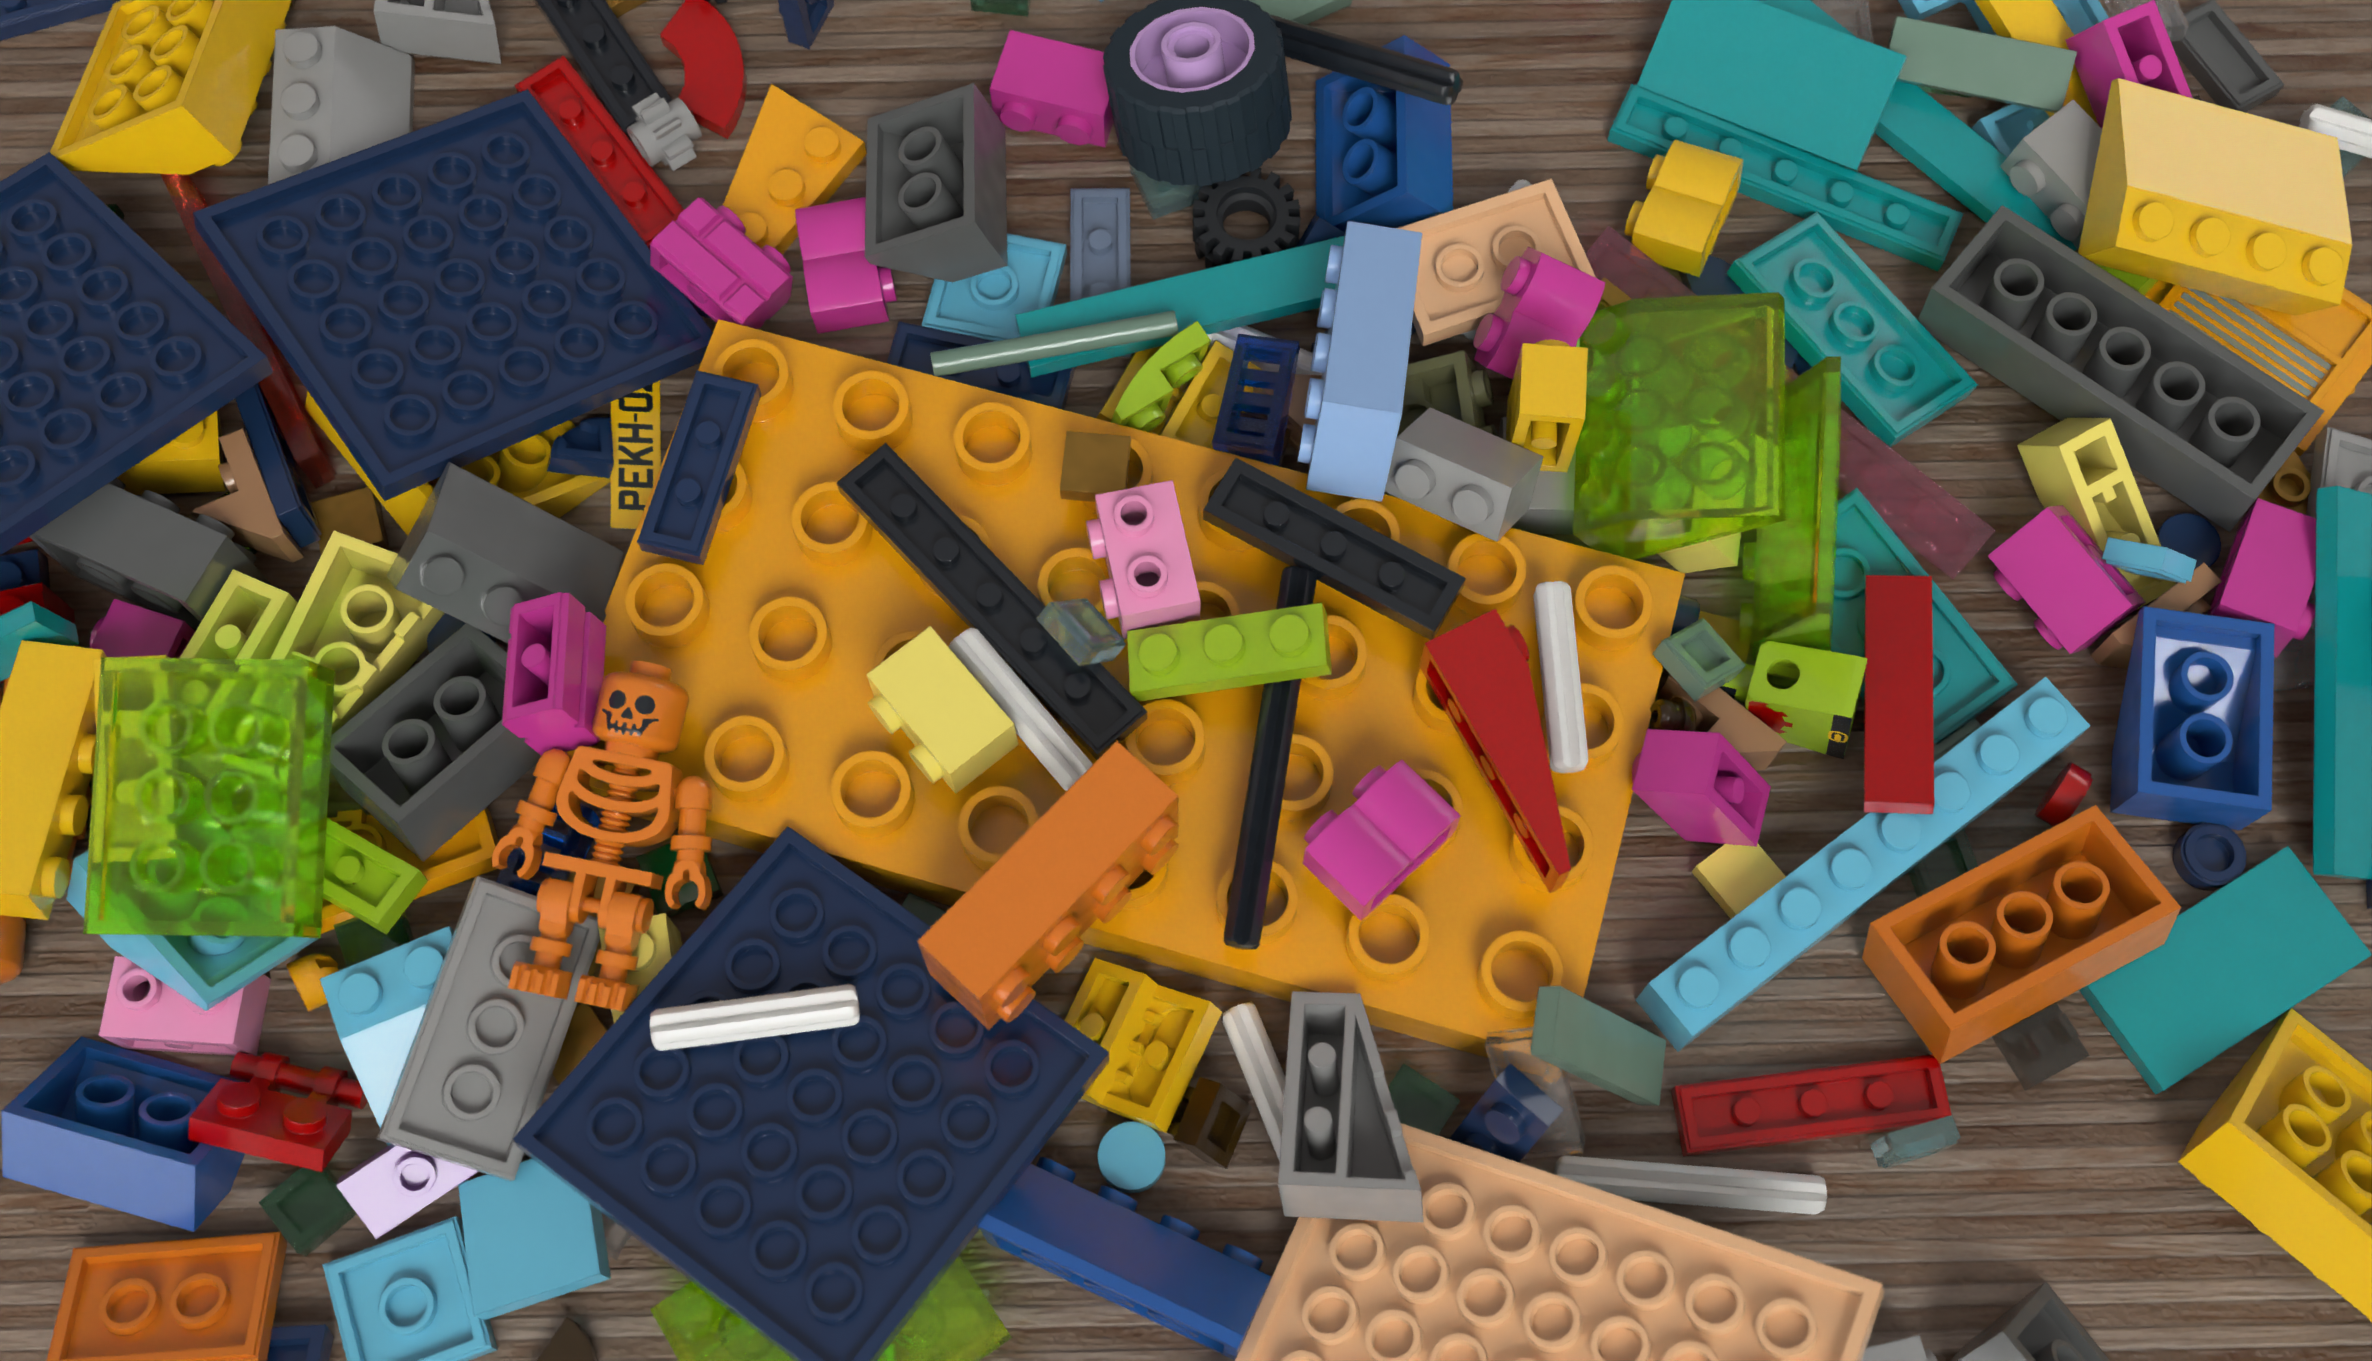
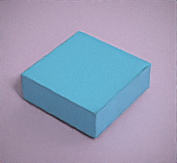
(2149, 560)

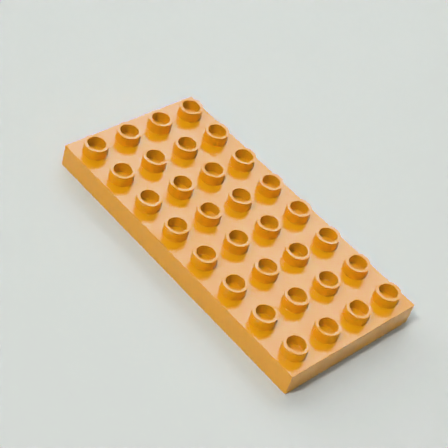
(814, 599)

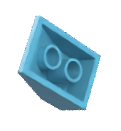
(194, 966)
(380, 1009)

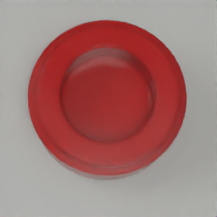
(2064, 795)

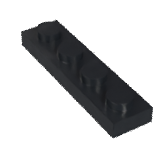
(1334, 547)

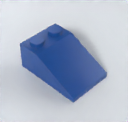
(2196, 720)

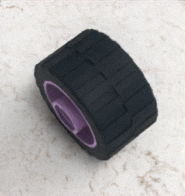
(1198, 89)

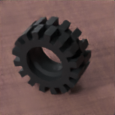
(1238, 195)

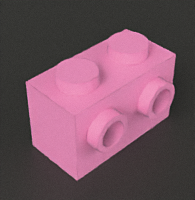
(1145, 558)
(154, 1017)

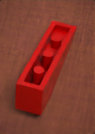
(1491, 701)

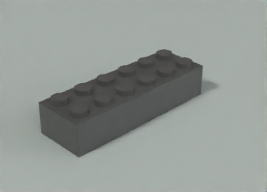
(2099, 349)

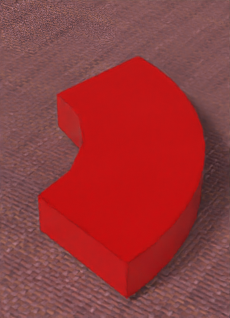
(712, 65)

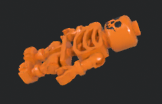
(638, 720)

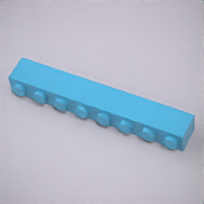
(1858, 867)

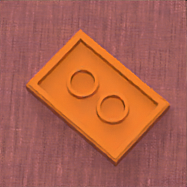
(171, 1300)

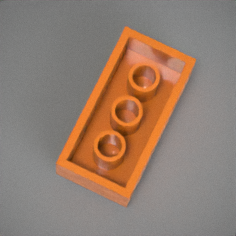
(1053, 887)
(2019, 933)

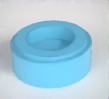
(1131, 1157)

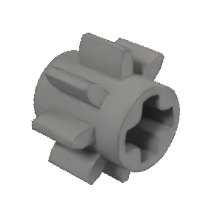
(664, 131)

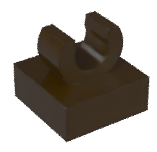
(1211, 1122)

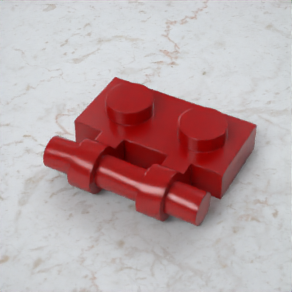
(273, 1124)

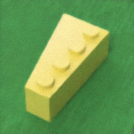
(356, 624)

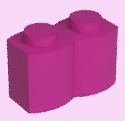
(839, 280)
(1539, 303)
(1379, 837)

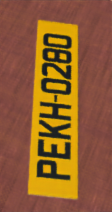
(635, 453)

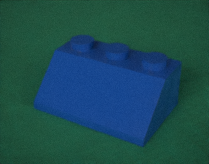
(1381, 150)
(117, 1135)

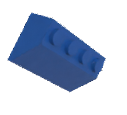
(1129, 1258)

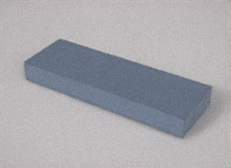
(1099, 242)

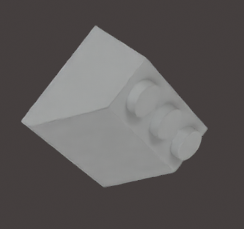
(334, 97)

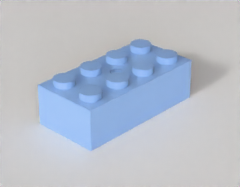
(1360, 361)

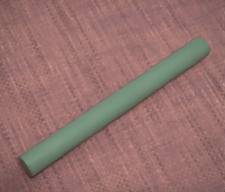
(1054, 343)

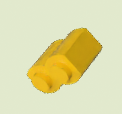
(1685, 206)

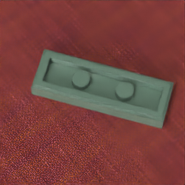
(1982, 64)
(1598, 1046)

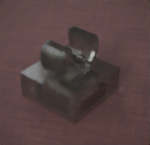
(2041, 1046)

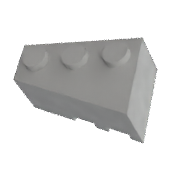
(439, 28)
(1339, 1125)

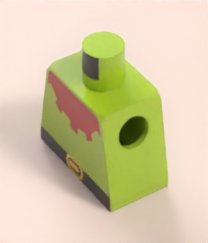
(1802, 694)

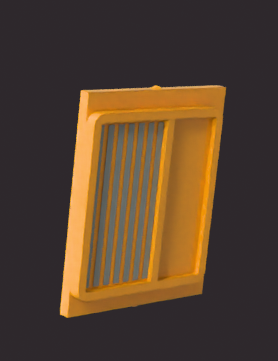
(2310, 353)

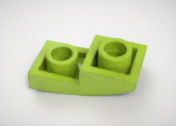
(1149, 391)

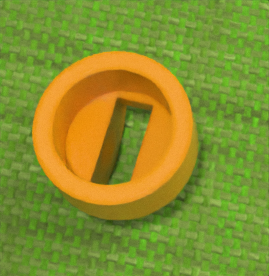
(306, 977)

